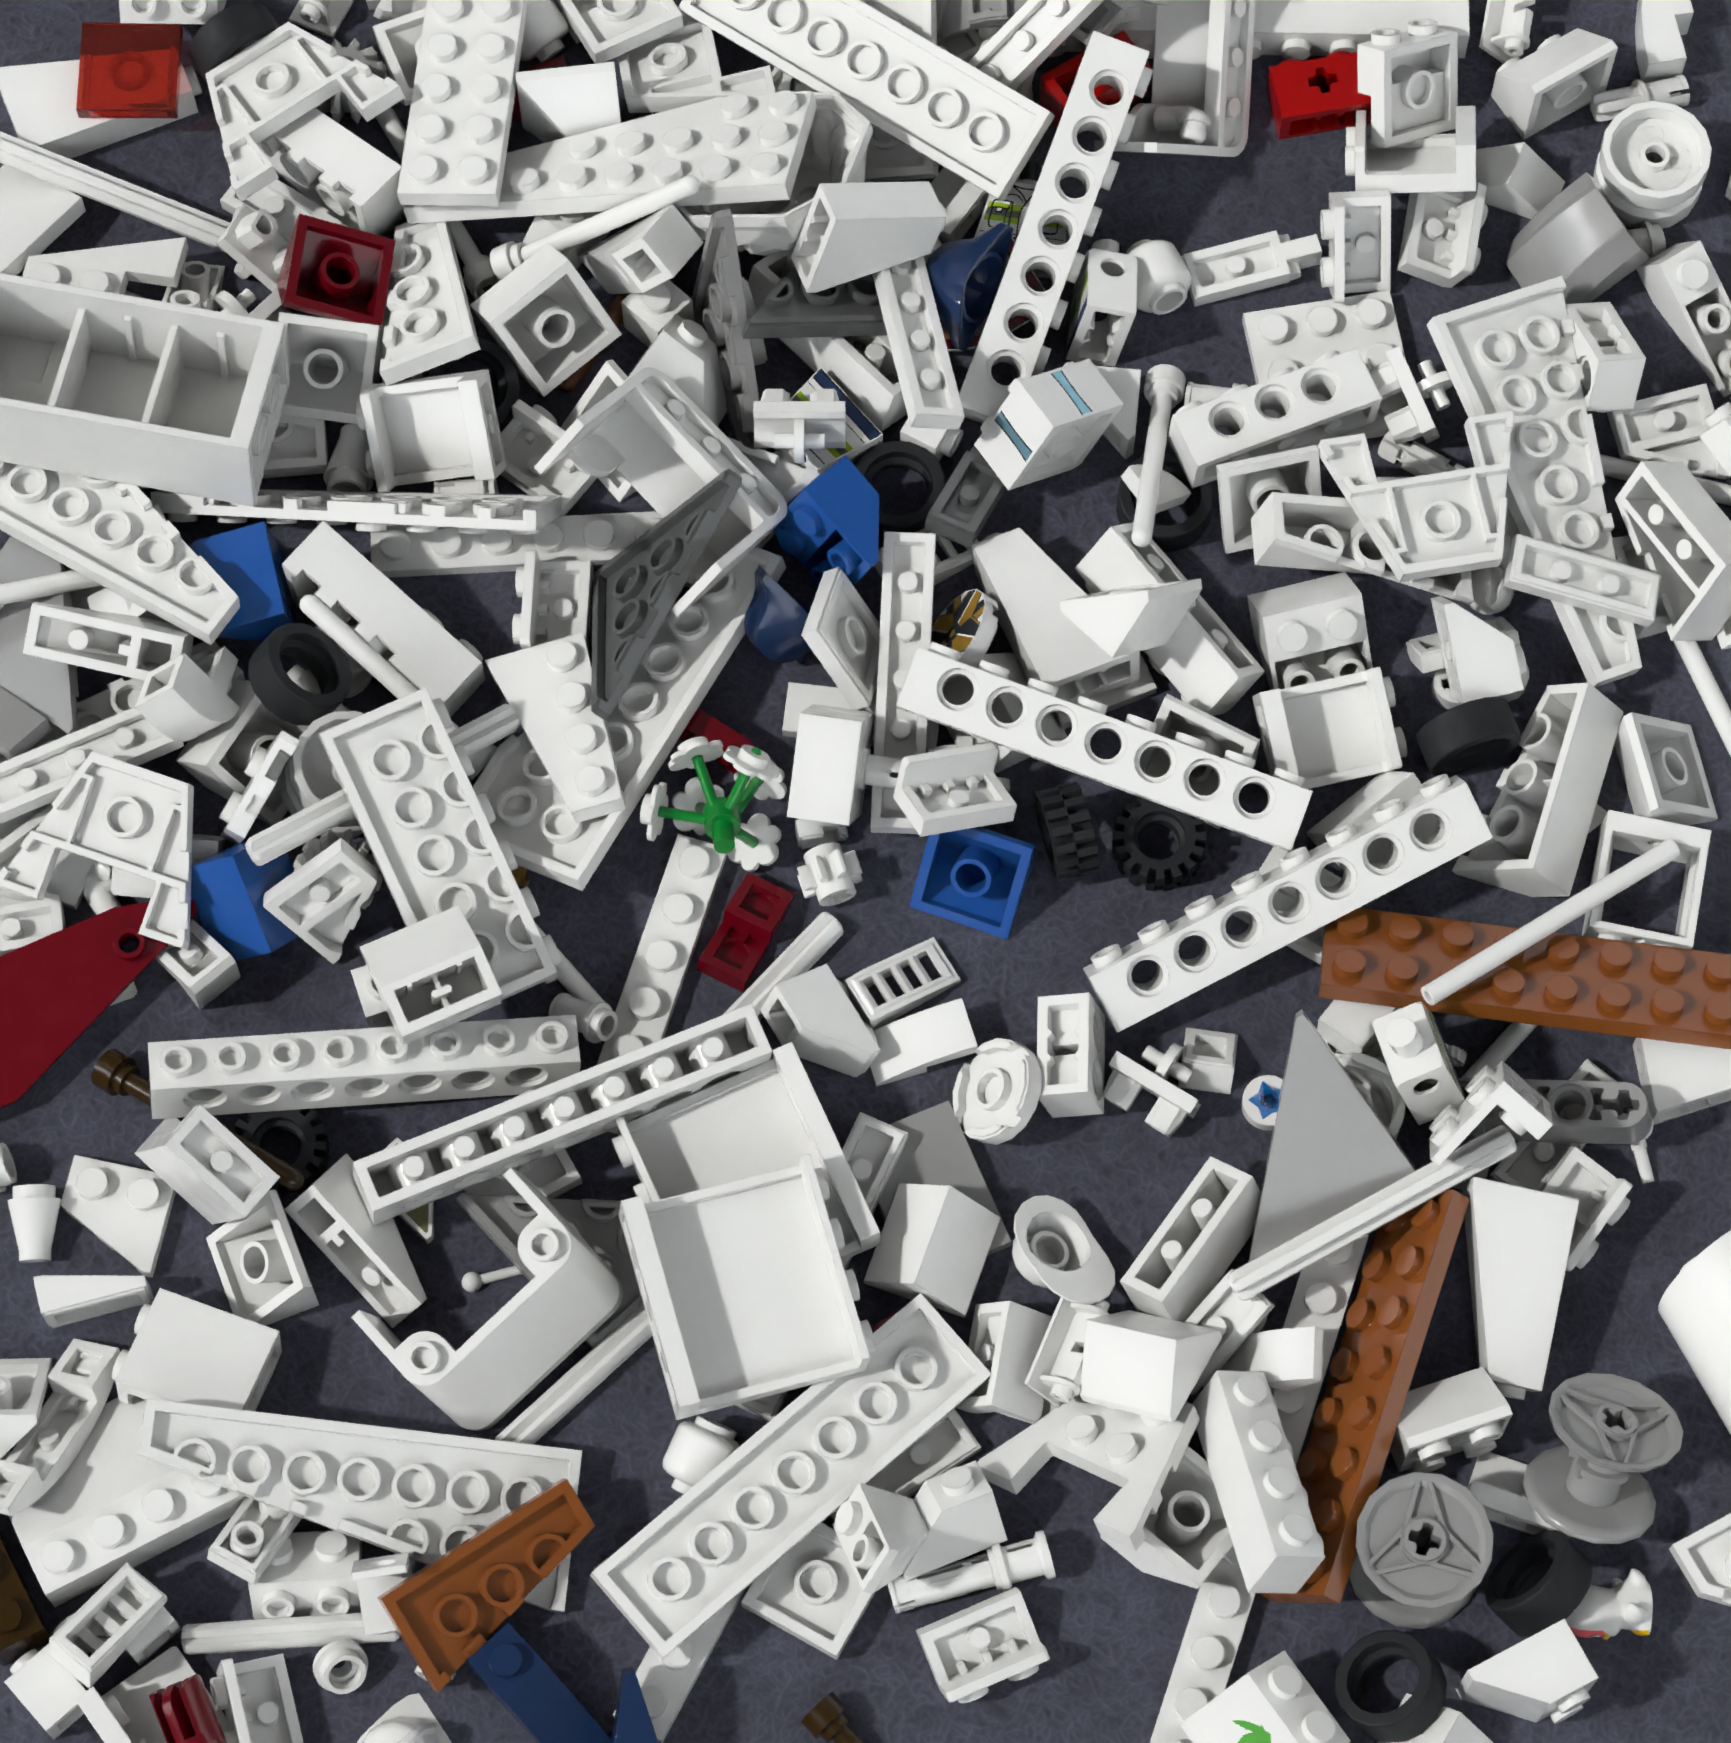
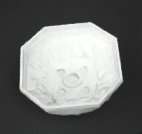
(831, 155)

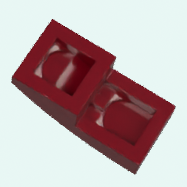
(745, 932)

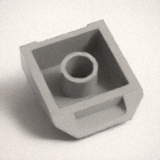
(1578, 240)

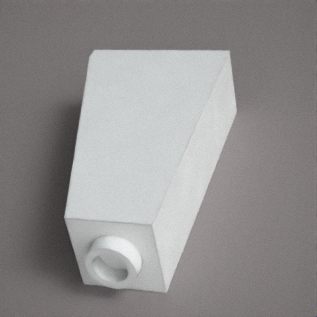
(44, 112)
(1029, 612)
(1516, 1278)

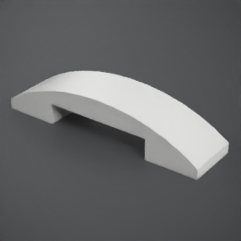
(80, 1391)

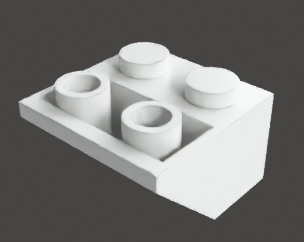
(1310, 631)
(431, 974)
(1449, 1418)

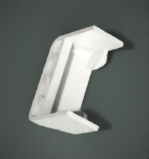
(1203, 63)
(668, 455)
(525, 1338)

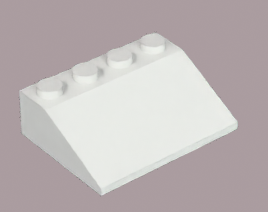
(113, 1509)

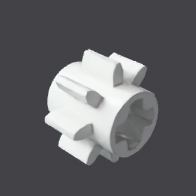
(829, 874)

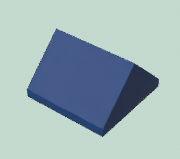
(253, 569)
(974, 878)
(230, 901)

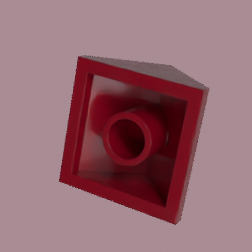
(336, 271)

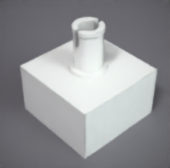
(546, 319)
(836, 765)

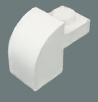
(189, 696)

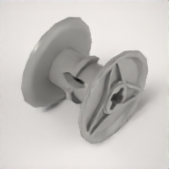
(1595, 1479)
(1455, 1555)

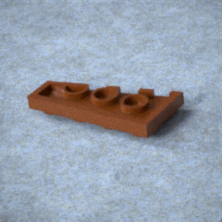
(471, 1590)

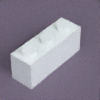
(1194, 1243)

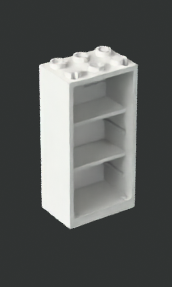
(138, 389)

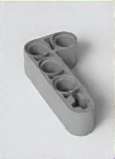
(1587, 1127)

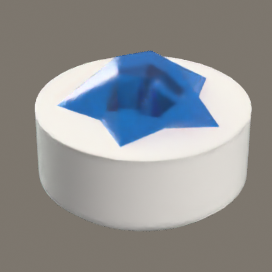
(1261, 1101)

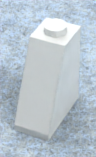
(865, 230)

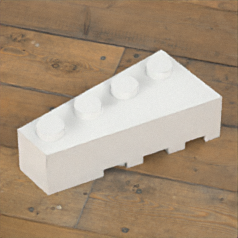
(337, 172)

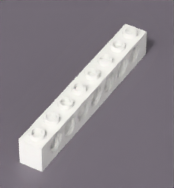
(1104, 63)
(1274, 825)
(1457, 831)
(360, 1066)
(558, 1114)

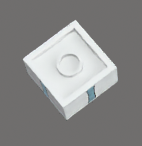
(1048, 423)

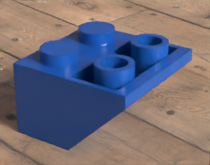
(833, 524)

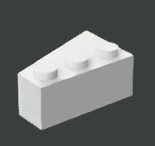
(1685, 542)

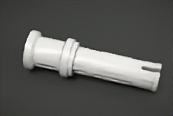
(997, 1568)

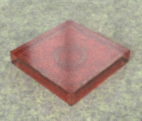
(129, 70)

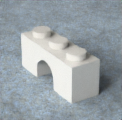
(51, 1690)

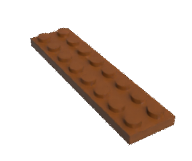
(1553, 983)
(1372, 1382)

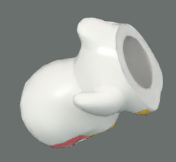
(1609, 1610)

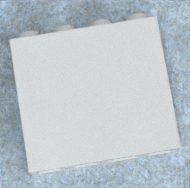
(745, 1130)
(746, 1288)

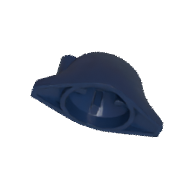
(966, 281)
(776, 621)

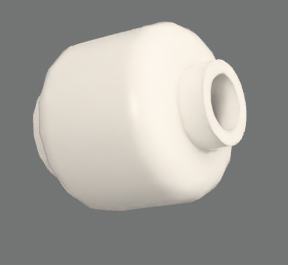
(543, 31)
(1160, 276)
(697, 1450)

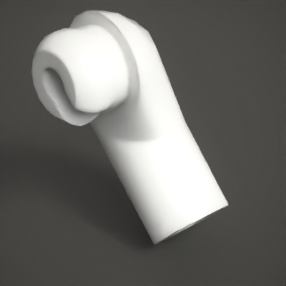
(98, 888)

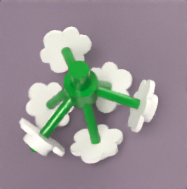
(709, 812)

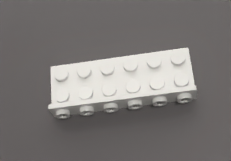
(437, 833)

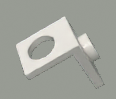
(373, 1579)

